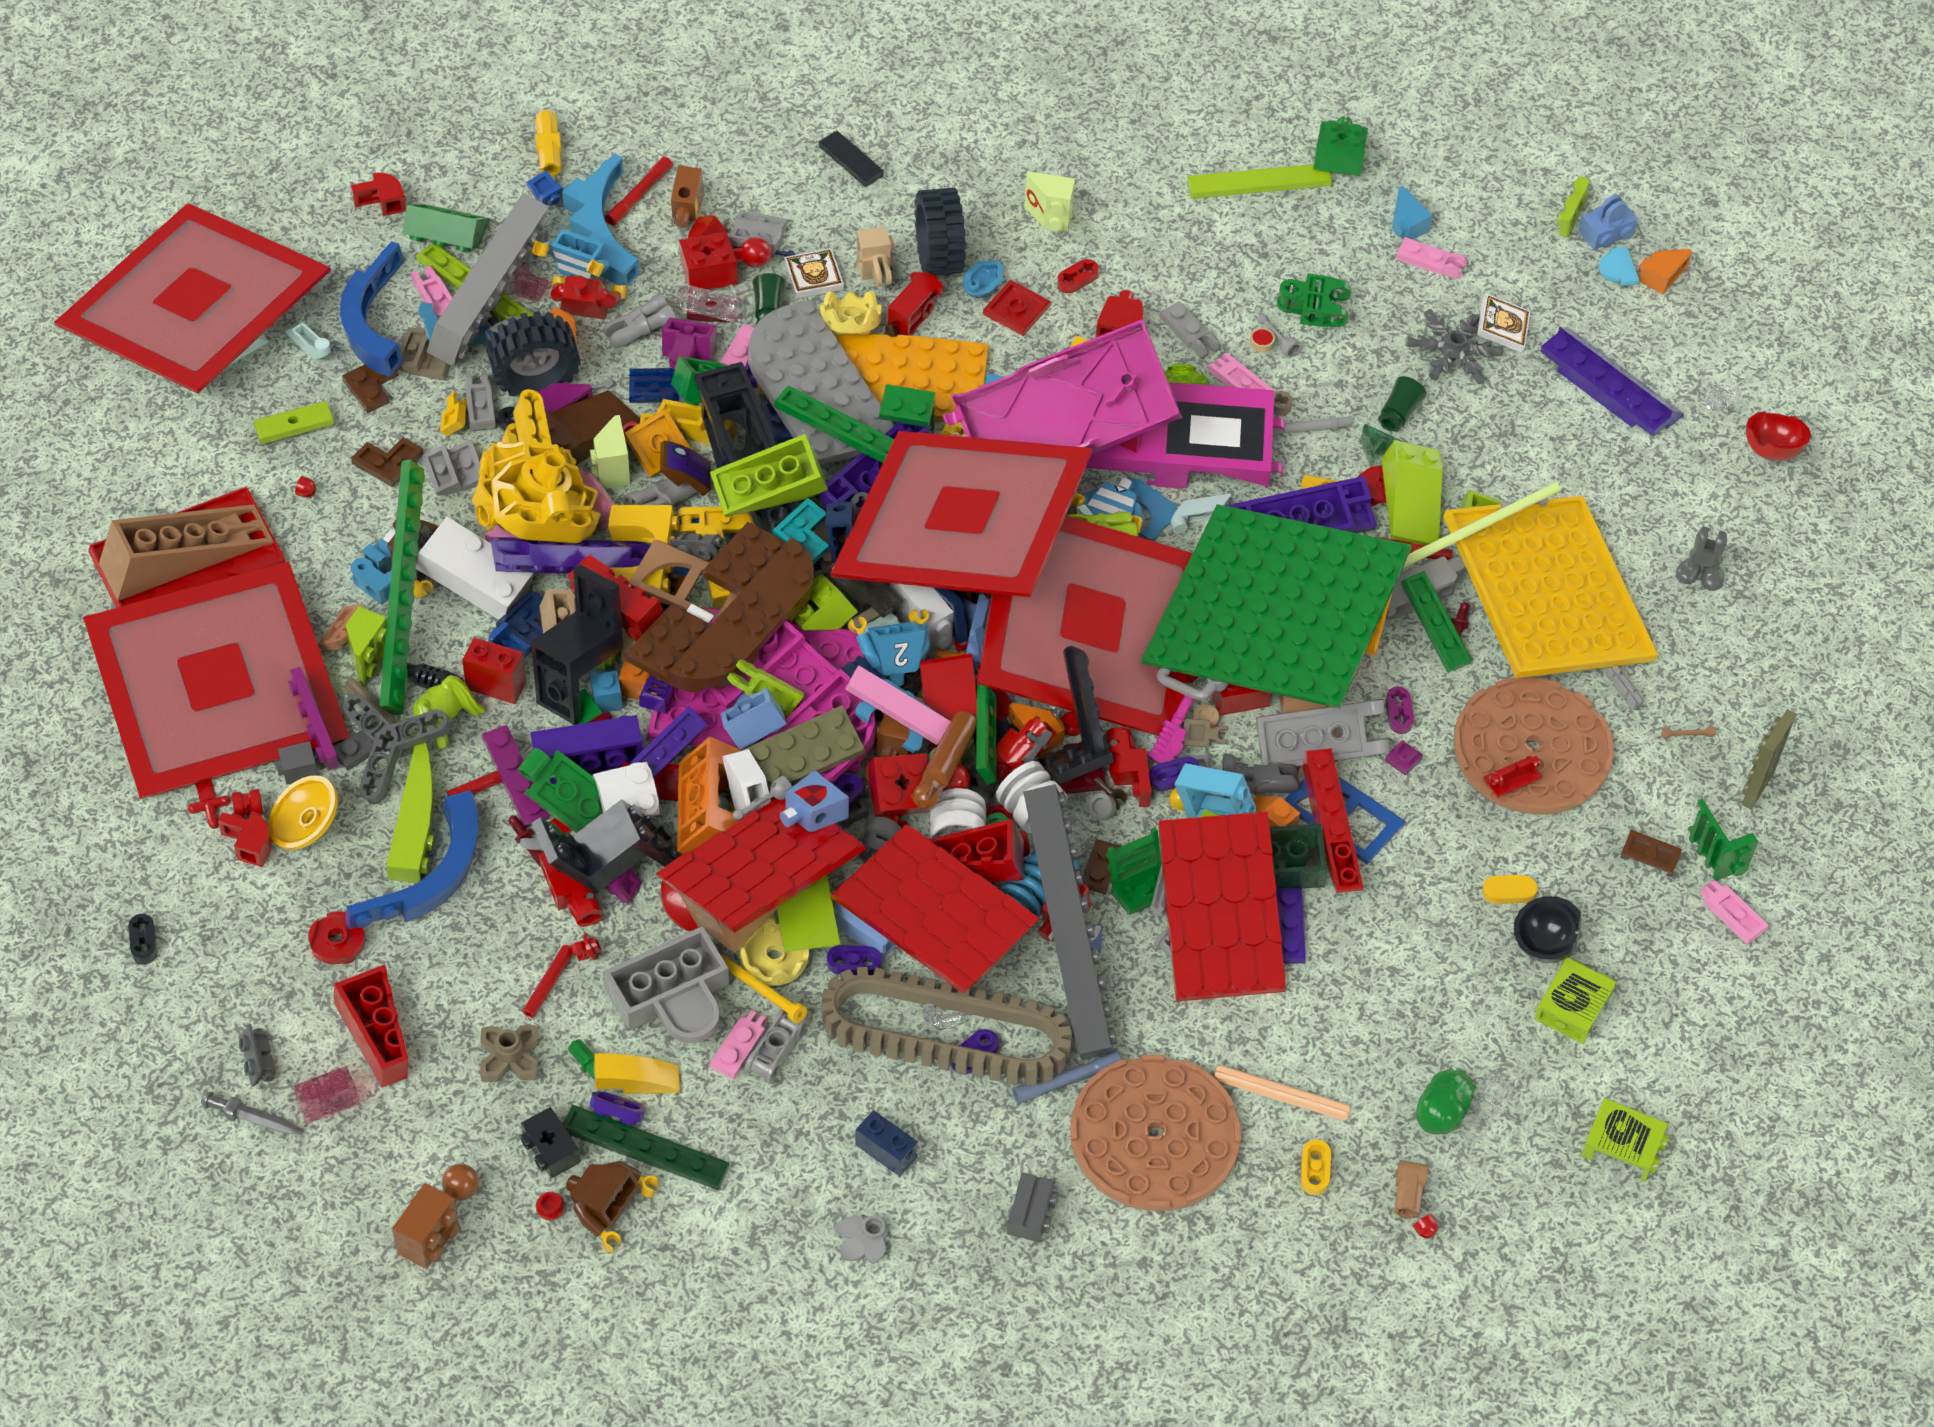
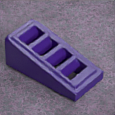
(653, 701)

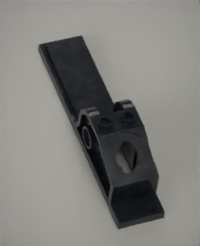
(730, 395)

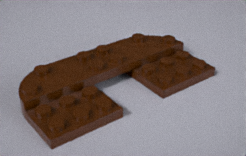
(771, 587)

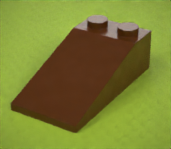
(580, 422)

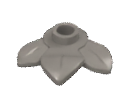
(858, 1239)

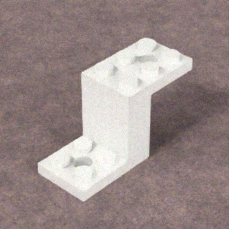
(940, 614)

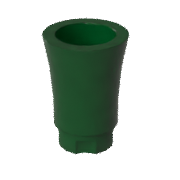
(768, 293)
(1403, 400)

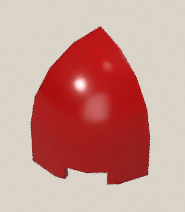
(706, 226)

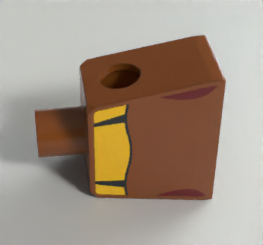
(687, 202)

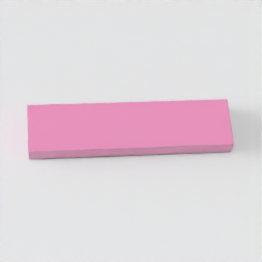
(897, 705)

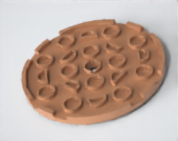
(1571, 736)
(1145, 1170)

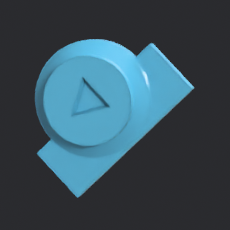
(1618, 267)

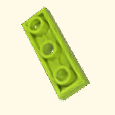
(293, 422)

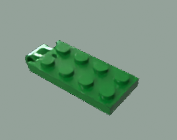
(574, 796)

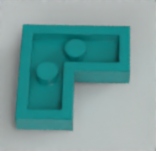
(800, 527)

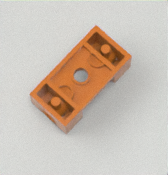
(700, 782)

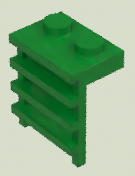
(908, 406)
(1724, 856)
(1137, 885)

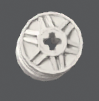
(1024, 778)
(956, 812)

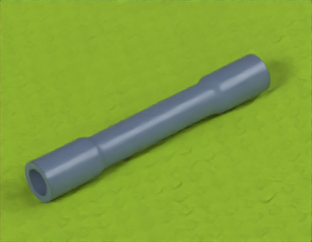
(1023, 1093)

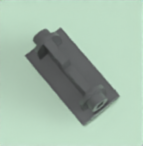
(701, 547)
(253, 1045)

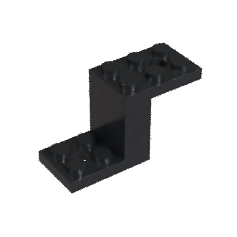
(577, 644)
(606, 845)

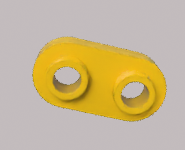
(1315, 1169)

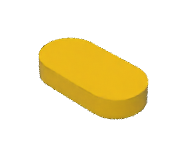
(1509, 889)

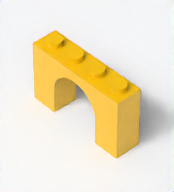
(644, 524)

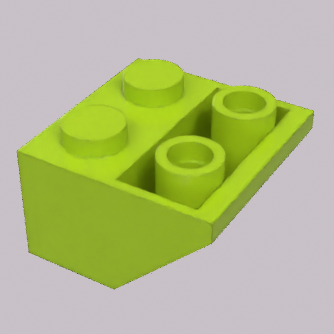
(826, 608)
(366, 642)

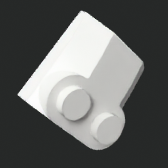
(632, 785)

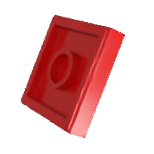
(1016, 307)

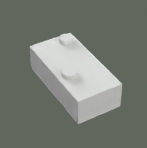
(467, 567)

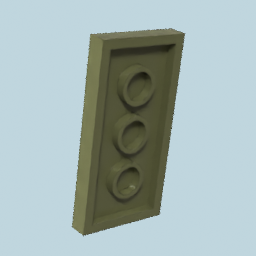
(808, 748)
(1767, 758)

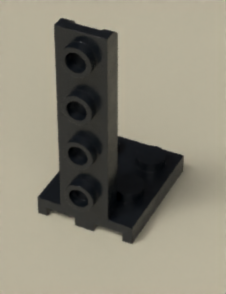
(1090, 753)

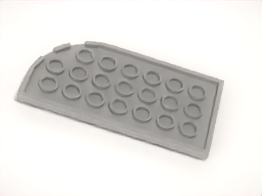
(801, 351)

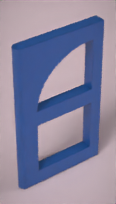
(1354, 799)

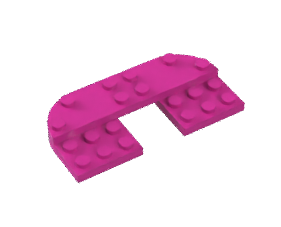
(823, 686)

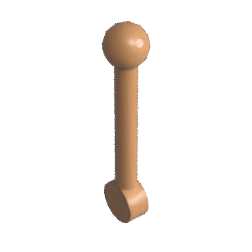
(1709, 732)

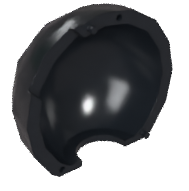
(1548, 929)

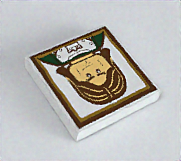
(813, 273)
(1503, 323)

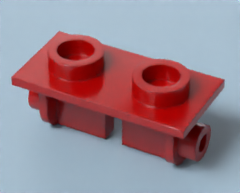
(1514, 776)

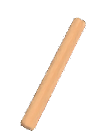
(1282, 1092)

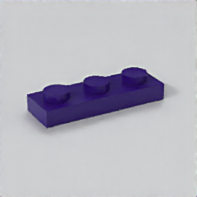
(672, 741)
(1291, 924)

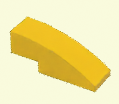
(690, 422)
(635, 1074)

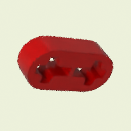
(1079, 278)

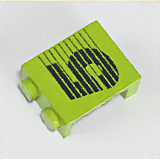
(1574, 1000)
(1627, 1136)

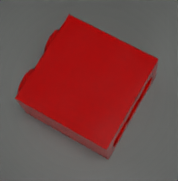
(494, 670)

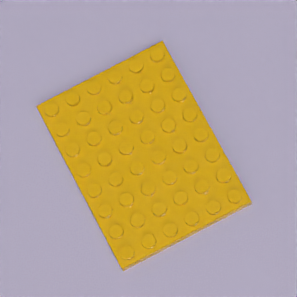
(1552, 589)

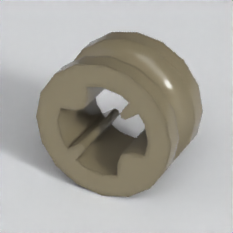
(1284, 398)

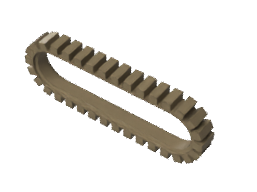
(946, 1053)

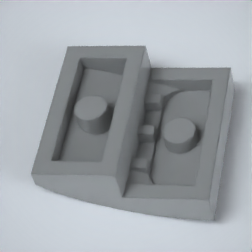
(753, 224)
(453, 468)

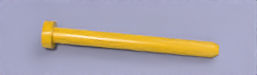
(796, 1012)

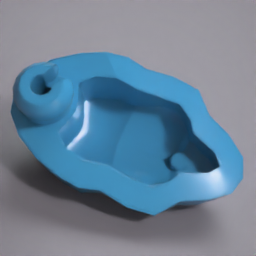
(983, 278)

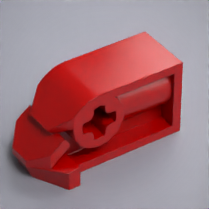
(914, 302)

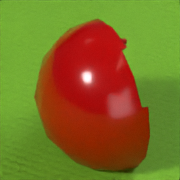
(1777, 436)

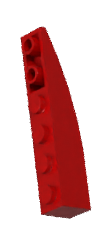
(1330, 812)

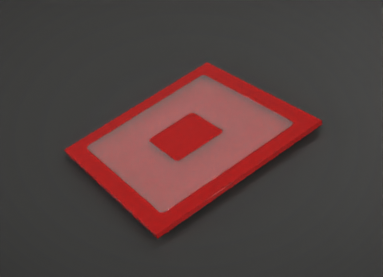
(192, 297)
(963, 513)
(1100, 596)
(207, 677)

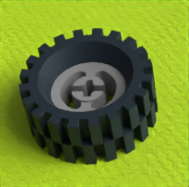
(940, 231)
(553, 355)

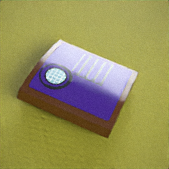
(683, 465)

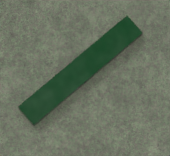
(645, 1147)

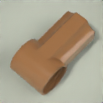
(1410, 1181)

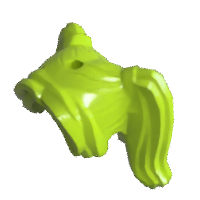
(450, 698)

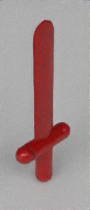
(208, 803)

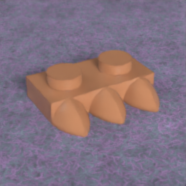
(336, 635)

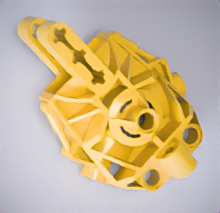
(533, 484)

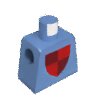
(814, 804)

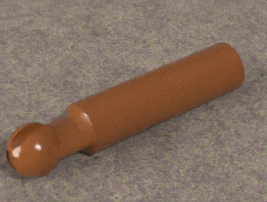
(945, 760)

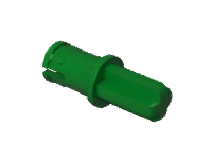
(583, 1056)

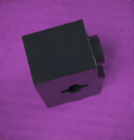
(550, 1143)

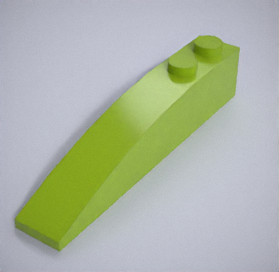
(414, 823)

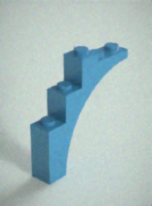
(587, 203)

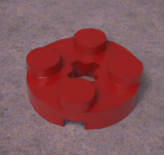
(335, 952)

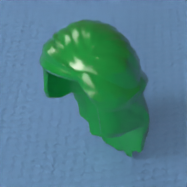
(1445, 1101)

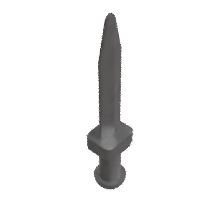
(235, 1108)

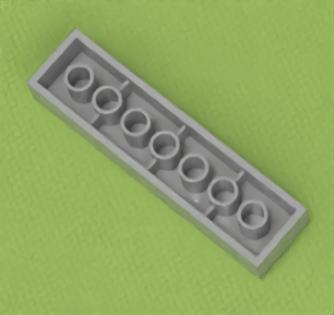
(488, 280)

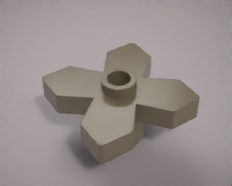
(509, 1051)

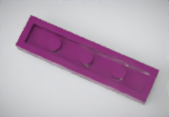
(316, 728)
(507, 761)

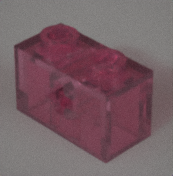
(326, 1095)

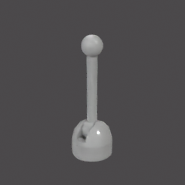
(1289, 346)
(778, 790)

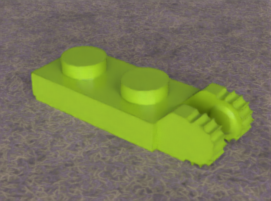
(1573, 206)
(785, 694)

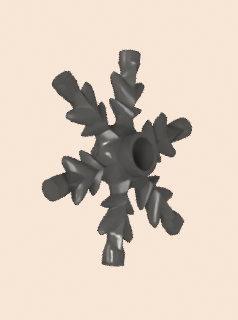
(1454, 346)

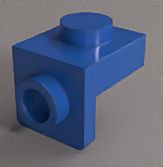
(545, 189)
(503, 636)

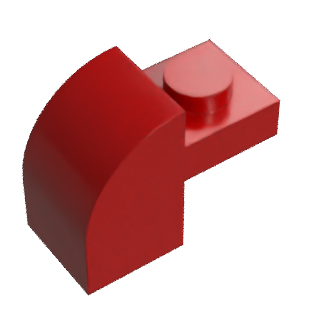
(383, 190)
(252, 836)

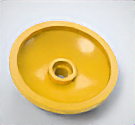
(303, 813)

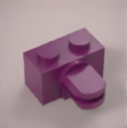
(688, 340)

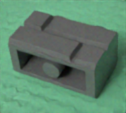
(1031, 1207)

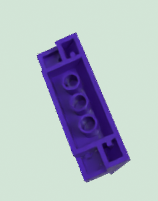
(1609, 383)
(860, 473)
(1333, 505)
(536, 556)

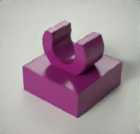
(1403, 757)
(624, 886)

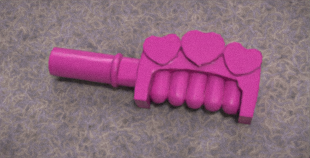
(1172, 736)

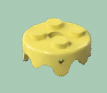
(851, 313)
(768, 970)

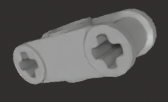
(768, 1059)

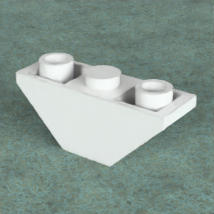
(745, 780)

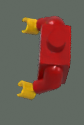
(585, 296)

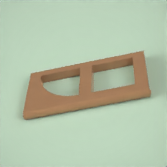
(662, 556)

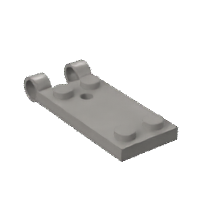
(1290, 734)

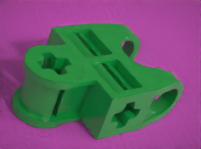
(1323, 307)

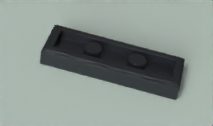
(851, 158)

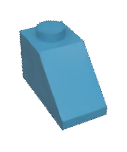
(1410, 216)
(606, 689)

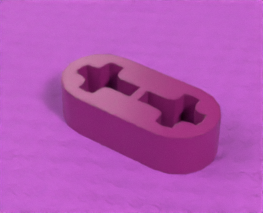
(1394, 710)

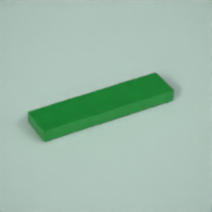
(1436, 621)
(986, 734)

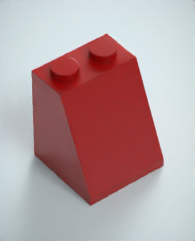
(950, 685)

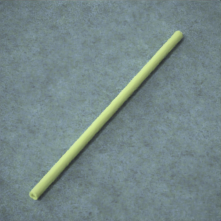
(1482, 523)

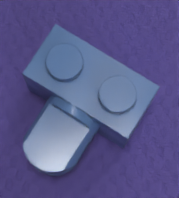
(1608, 223)
(753, 718)

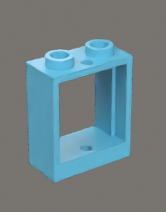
(1197, 781)

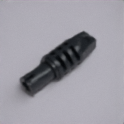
(427, 675)

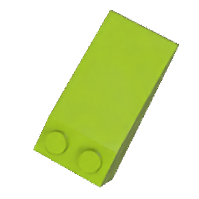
(769, 478)
(1413, 492)
(808, 919)

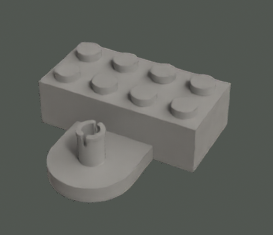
(671, 985)

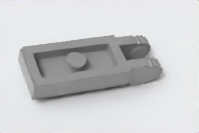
(1188, 329)
(479, 403)

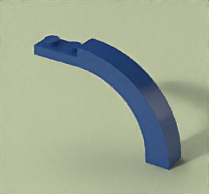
(368, 346)
(440, 884)

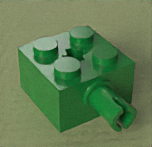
(1340, 147)
(684, 377)

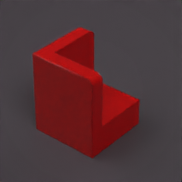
(667, 783)

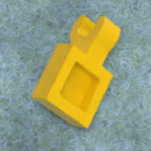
(454, 417)

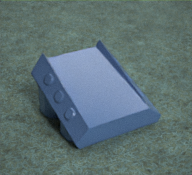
(978, 629)

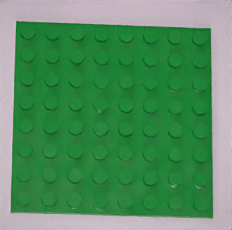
(1277, 605)

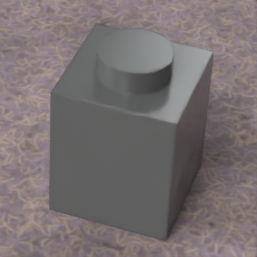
(296, 762)

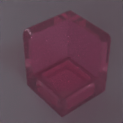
(529, 286)

